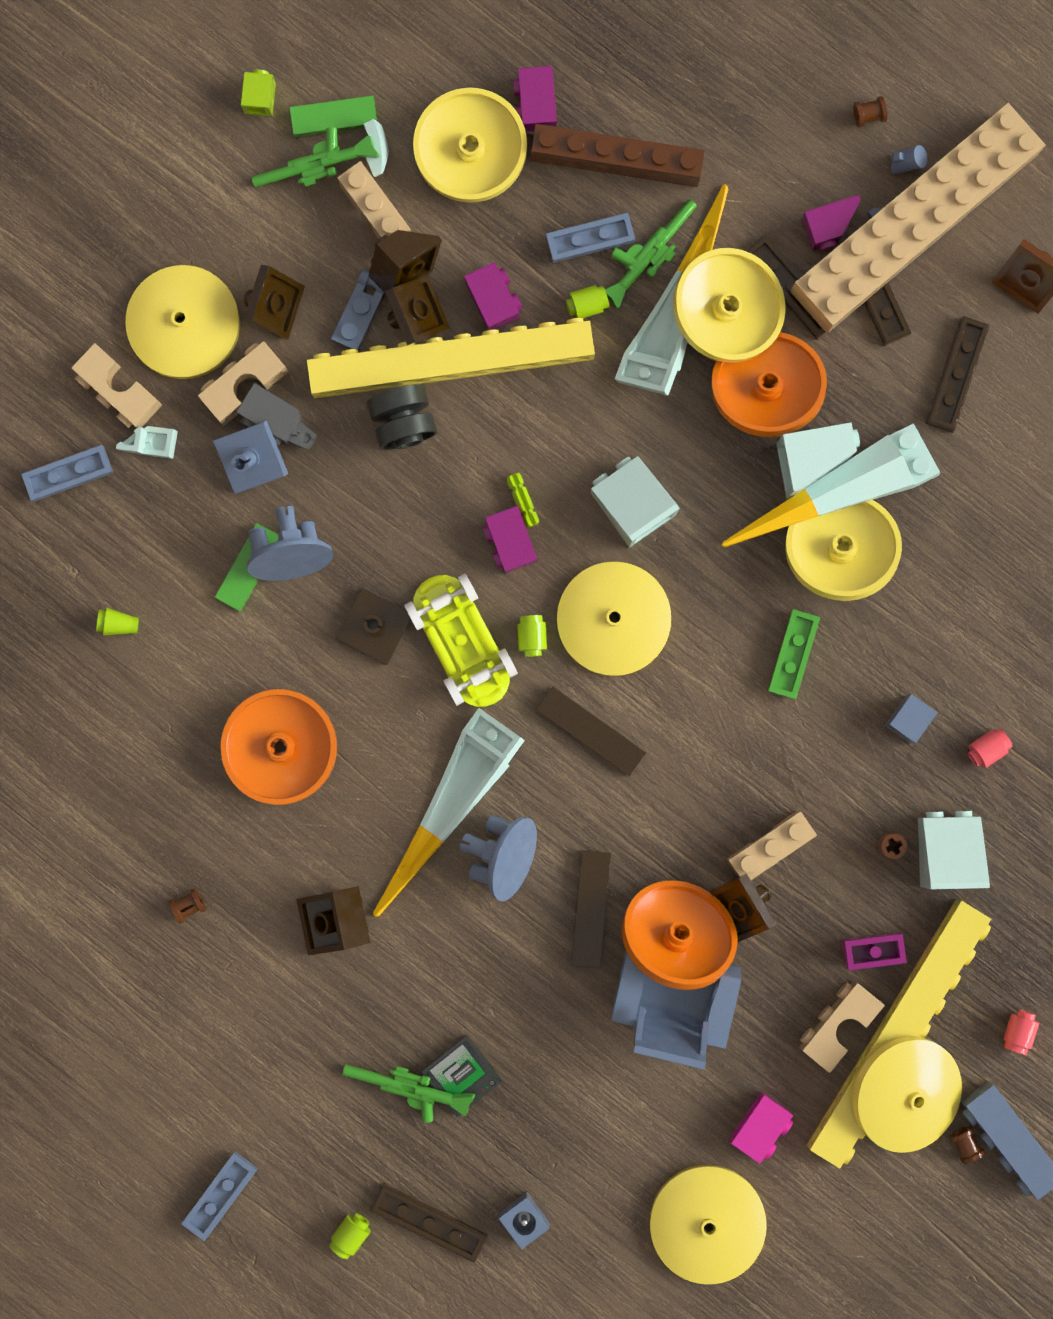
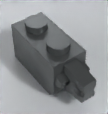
(282, 418)

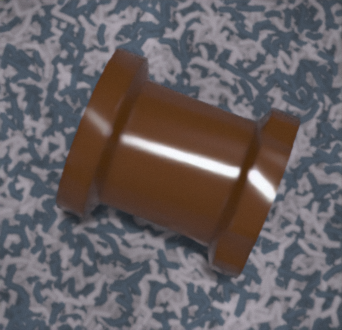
(870, 111)
(900, 849)
(187, 905)
(967, 1145)

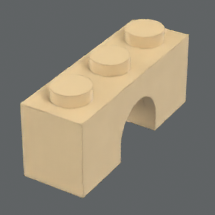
(371, 201)
(258, 364)
(97, 370)
(772, 847)
(821, 1041)

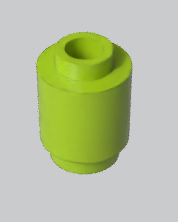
(587, 302)
(532, 635)
(349, 1235)

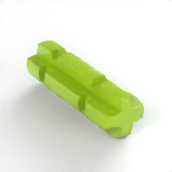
(522, 500)

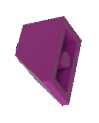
(828, 223)

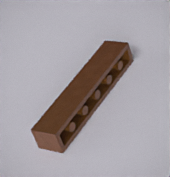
(617, 155)

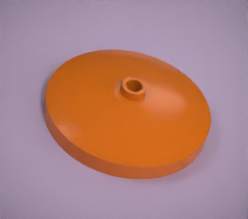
(773, 390)
(251, 743)
(679, 935)

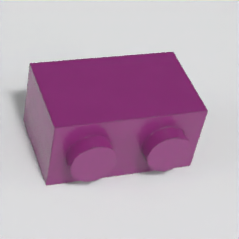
(536, 97)
(492, 296)
(510, 540)
(873, 951)

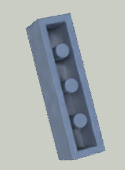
(1011, 1139)

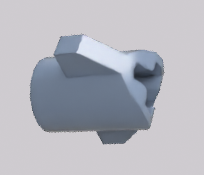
(908, 160)

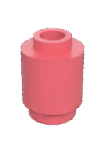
(989, 748)
(1021, 1032)

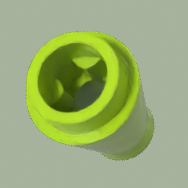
(115, 622)

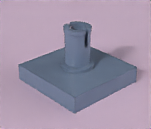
(250, 457)

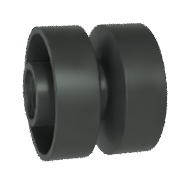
(400, 411)

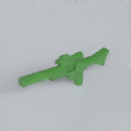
(312, 166)
(652, 252)
(407, 1085)

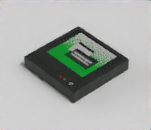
(462, 1071)

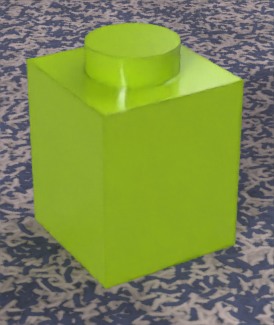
(258, 93)

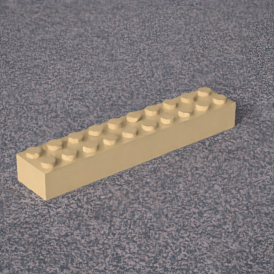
(917, 218)

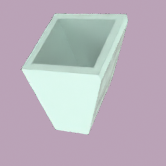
(813, 454)
(633, 500)
(952, 851)

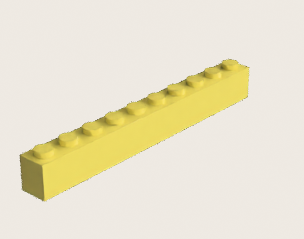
(451, 359)
(907, 1016)

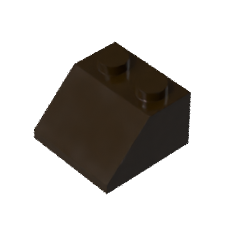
(403, 258)
(333, 921)

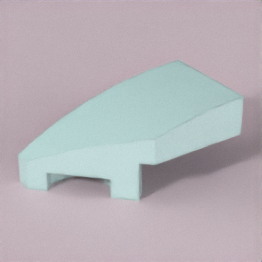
(380, 143)
(151, 442)

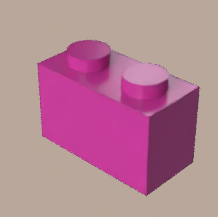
(761, 1128)

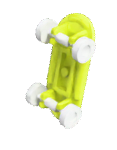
(461, 640)

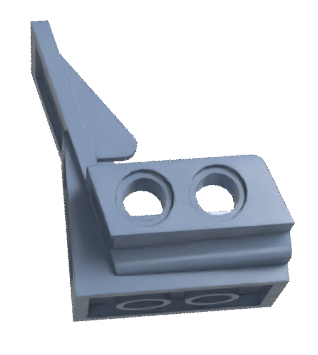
(673, 1021)

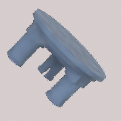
(294, 553)
(507, 857)

